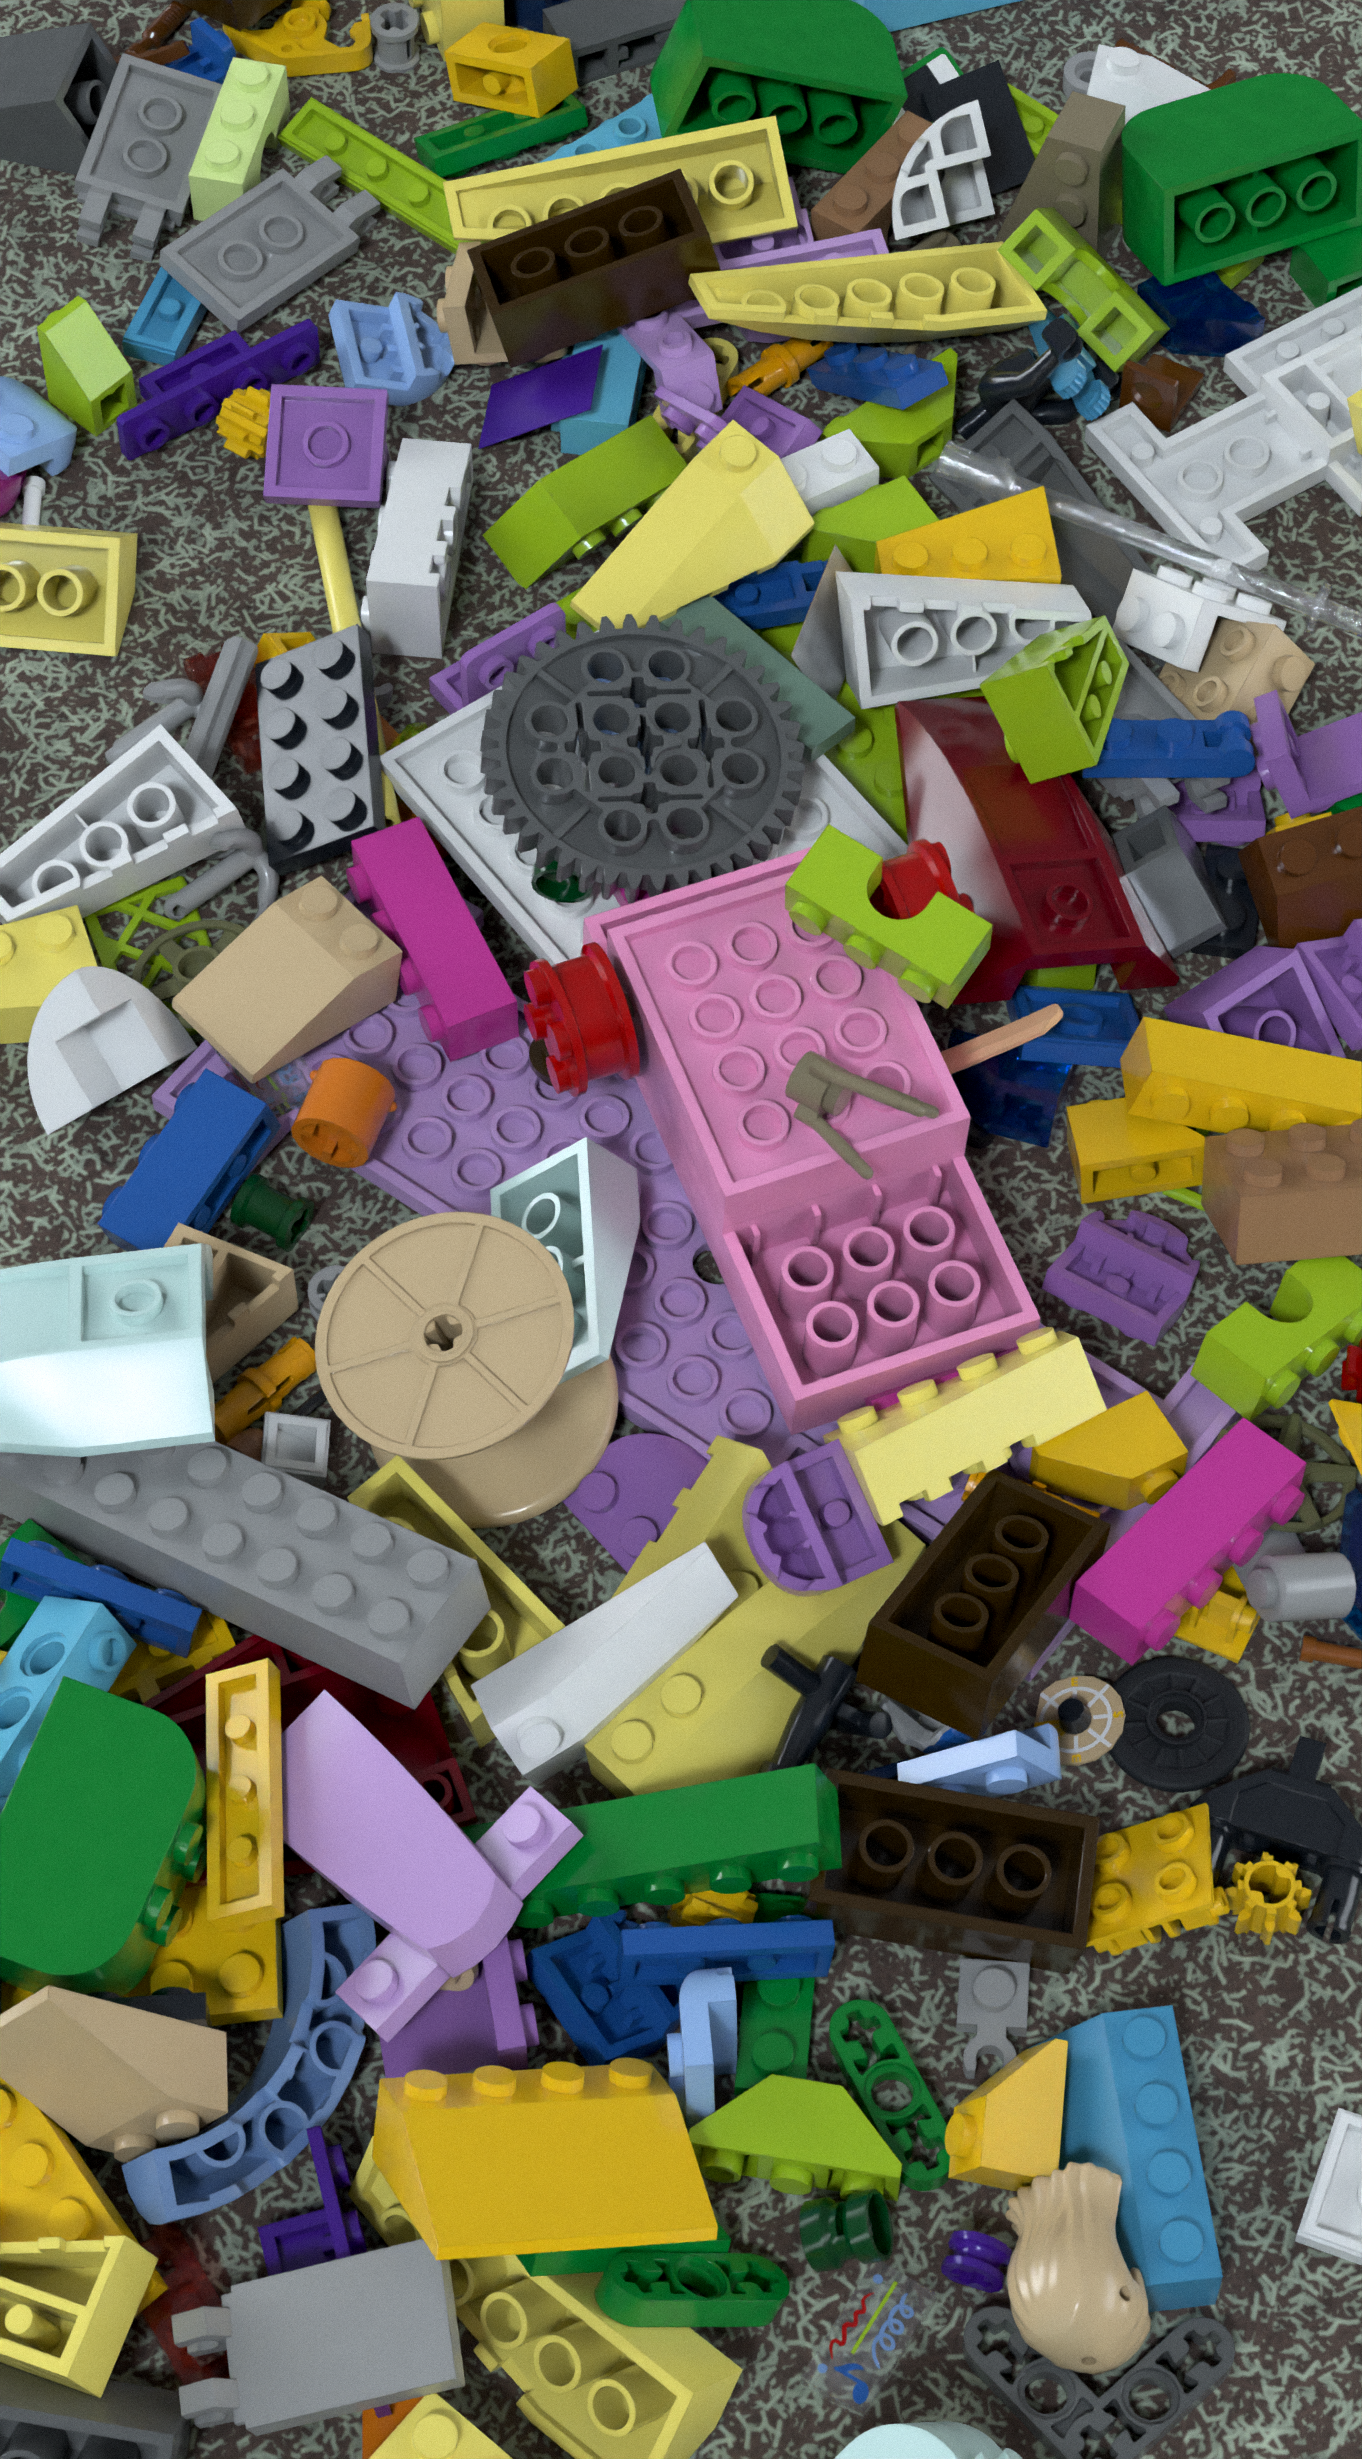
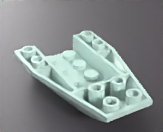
(106, 1353)

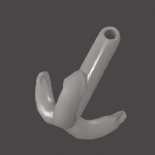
(183, 702)
(241, 852)

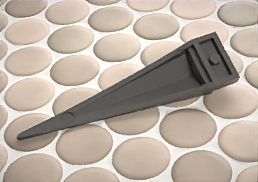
(1087, 559)

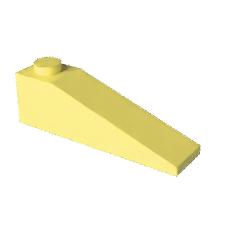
(711, 526)

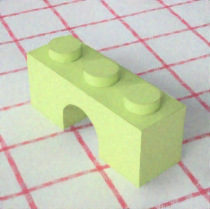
(243, 122)

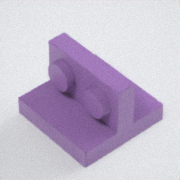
(326, 446)

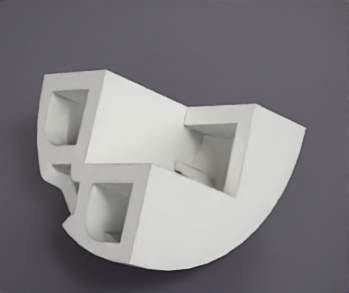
(944, 175)
(96, 1041)

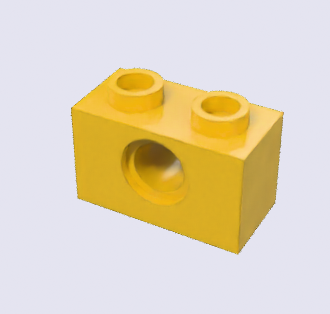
(511, 69)

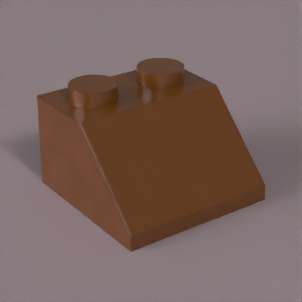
(1307, 879)

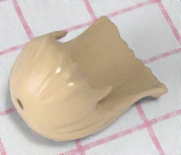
(1069, 2275)

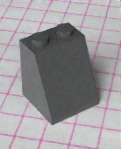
(52, 95)

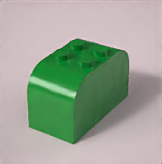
(810, 62)
(1239, 174)
(98, 1844)

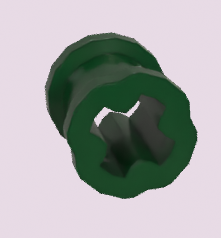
(272, 1212)

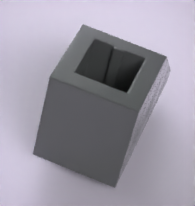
(1170, 880)

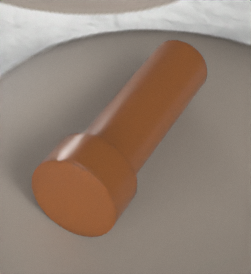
(1329, 1653)

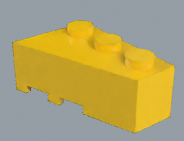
(991, 542)

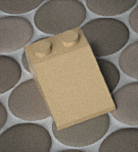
(292, 981)
(113, 2070)

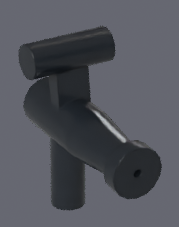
(819, 1703)

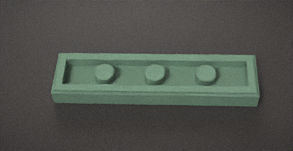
(820, 716)

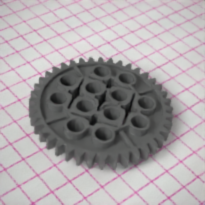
(707, 692)

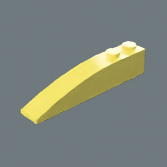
(730, 169)
(876, 296)
(65, 588)
(717, 1706)
(583, 2375)

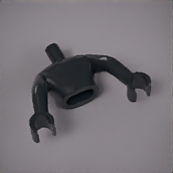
(1027, 381)

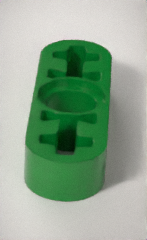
(886, 2042)
(648, 2290)

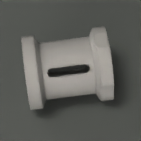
(395, 32)

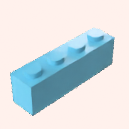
(614, 397)

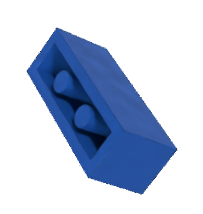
(191, 1165)

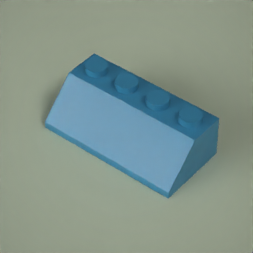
(1135, 2117)

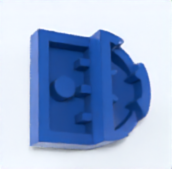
(583, 1991)

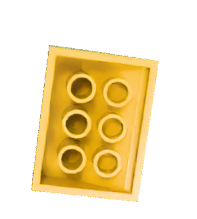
(541, 2159)

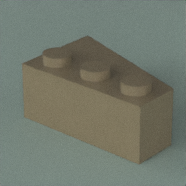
(1078, 172)

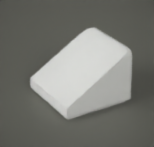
(296, 1446)

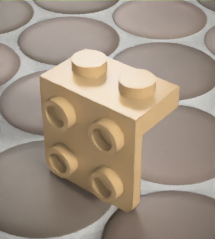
(467, 316)
(1238, 667)

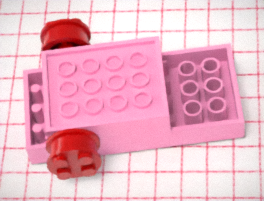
(710, 1012)

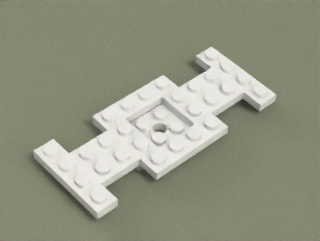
(1258, 450)

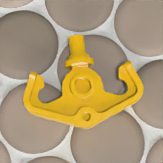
(301, 42)

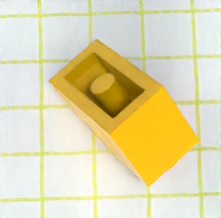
(1129, 1154)
(1115, 1457)
(1011, 2122)

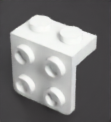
(1177, 619)

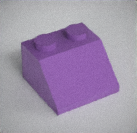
(1263, 999)

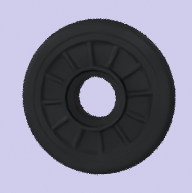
(1188, 1761)

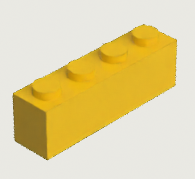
(1234, 1081)

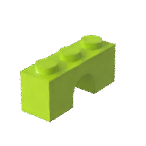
(1070, 270)
(926, 953)
(1261, 1360)

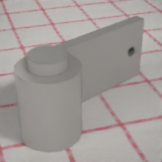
(1297, 1585)

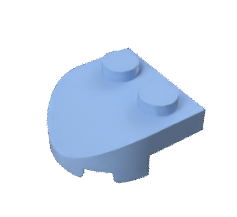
(391, 348)
(32, 431)
(991, 1765)
(705, 2041)

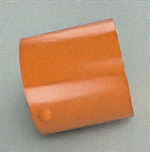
(343, 1112)

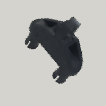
(1295, 1823)

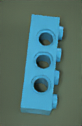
(58, 1641)

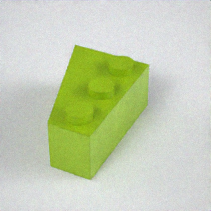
(585, 501)
(1059, 698)

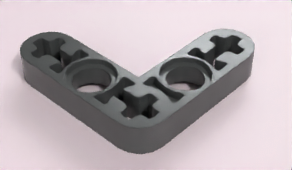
(1086, 2412)

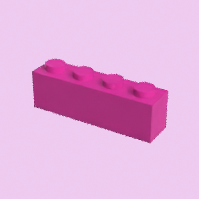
(443, 953)
(1188, 1542)

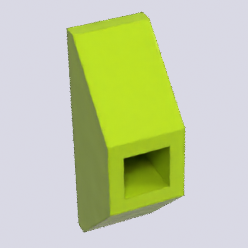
(907, 438)
(798, 2139)

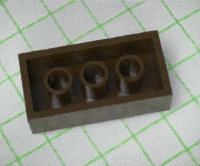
(594, 267)
(981, 1604)
(958, 1873)

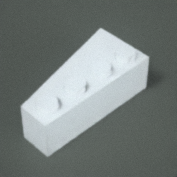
(418, 548)
(940, 633)
(117, 833)

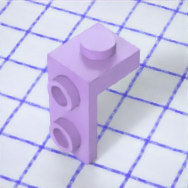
(677, 358)

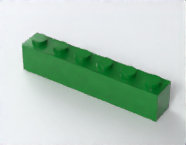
(689, 1843)

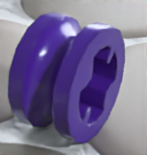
(976, 2260)

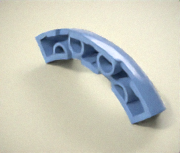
(290, 2090)

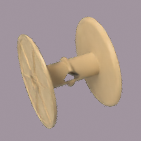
(453, 1357)

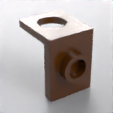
(1159, 389)

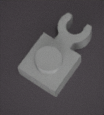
(992, 2006)

